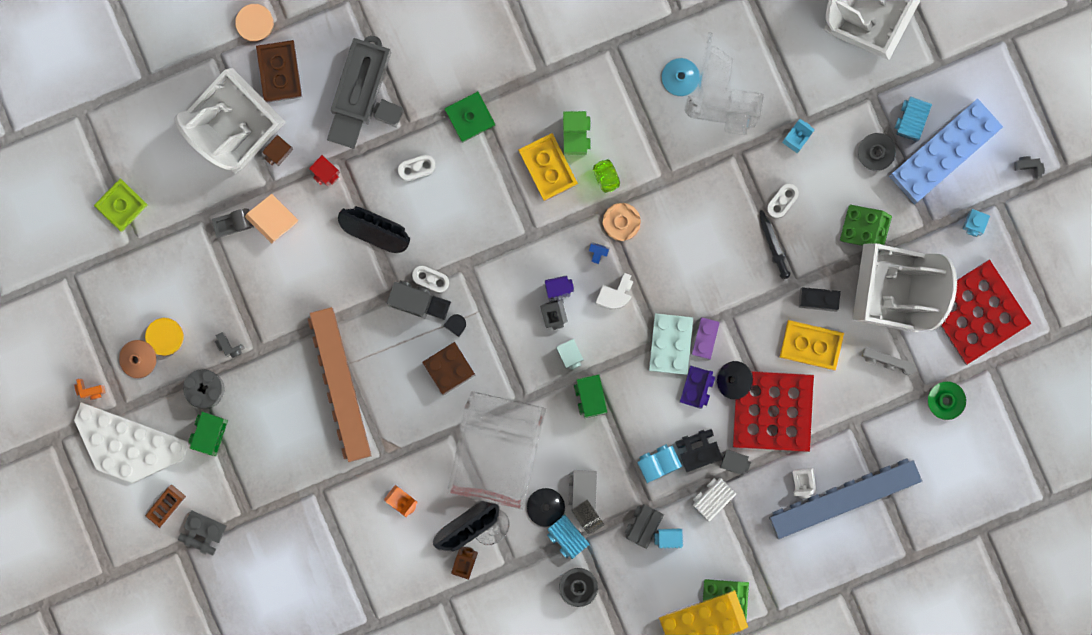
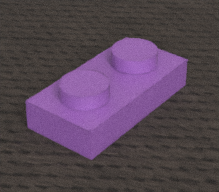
(705, 338)

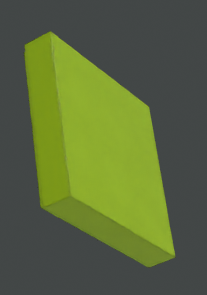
(120, 205)

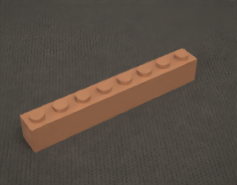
(340, 384)

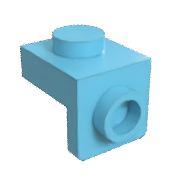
(798, 136)

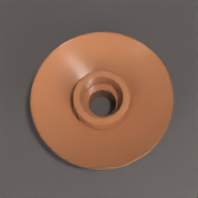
(145, 355)

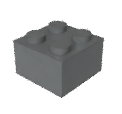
(410, 299)

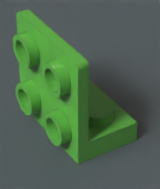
(865, 226)
(714, 588)

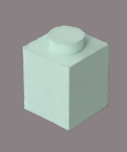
(570, 354)

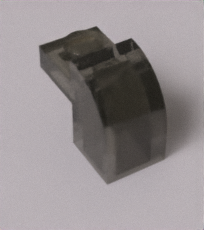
(587, 517)

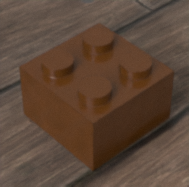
(448, 368)

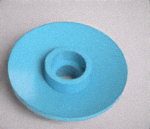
(678, 86)

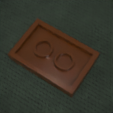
(279, 71)

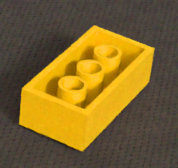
(710, 617)

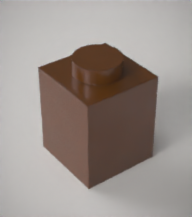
(277, 151)

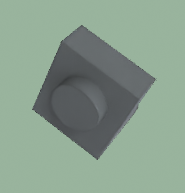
(1028, 163)
(223, 344)

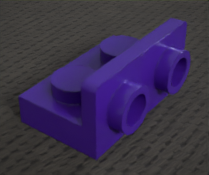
(696, 387)

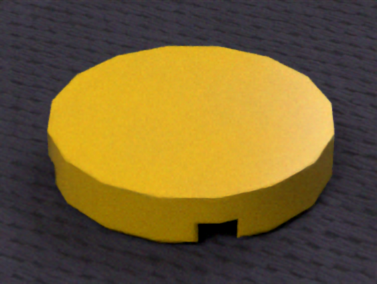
(164, 336)

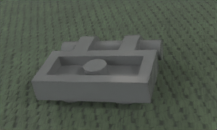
(203, 526)

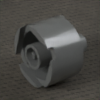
(194, 383)
(579, 598)

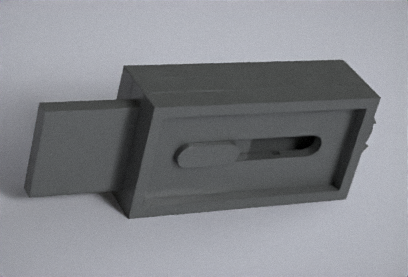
(358, 90)

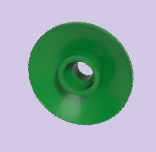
(956, 398)

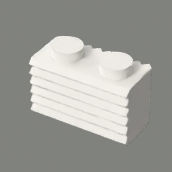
(713, 499)

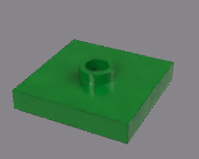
(470, 116)

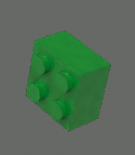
(591, 396)
(208, 433)

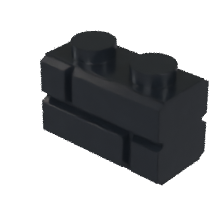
(819, 299)

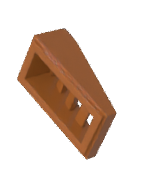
(173, 491)

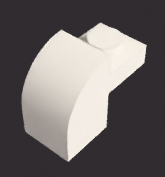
(615, 299)

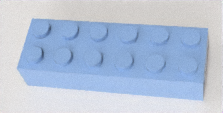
(946, 151)

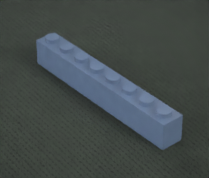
(845, 499)

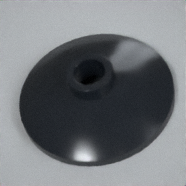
(742, 380)
(535, 504)

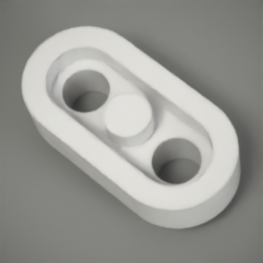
(416, 166)
(782, 201)
(431, 278)

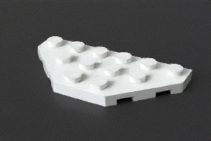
(126, 447)

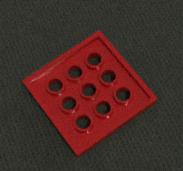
(1001, 331)
(782, 421)

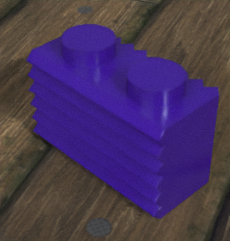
(559, 287)

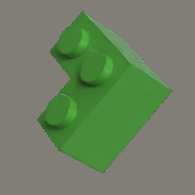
(575, 132)

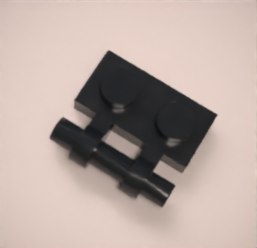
(700, 456)

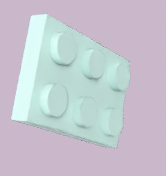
(671, 344)

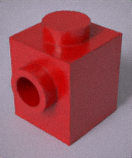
(324, 171)

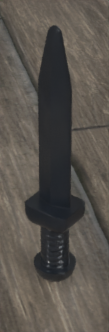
(777, 254)

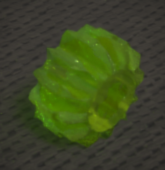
(606, 176)

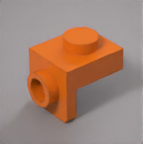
(92, 392)
(401, 501)

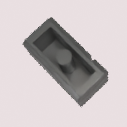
(644, 526)

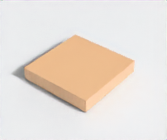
(271, 218)

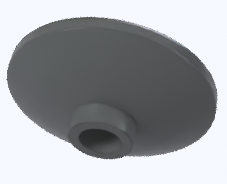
(869, 147)

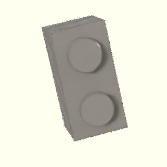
(583, 488)

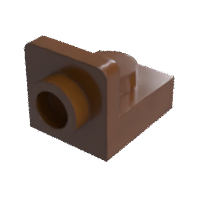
(464, 562)

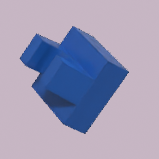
(598, 251)

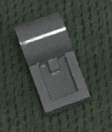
(231, 223)

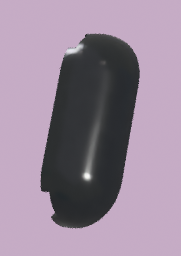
(374, 229)
(467, 526)

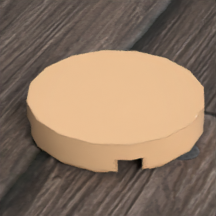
(254, 22)
(621, 221)

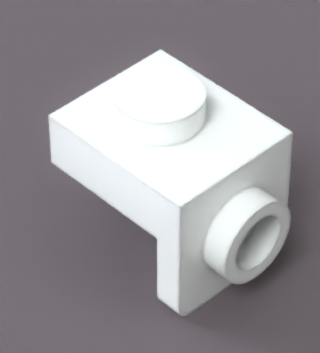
(804, 482)

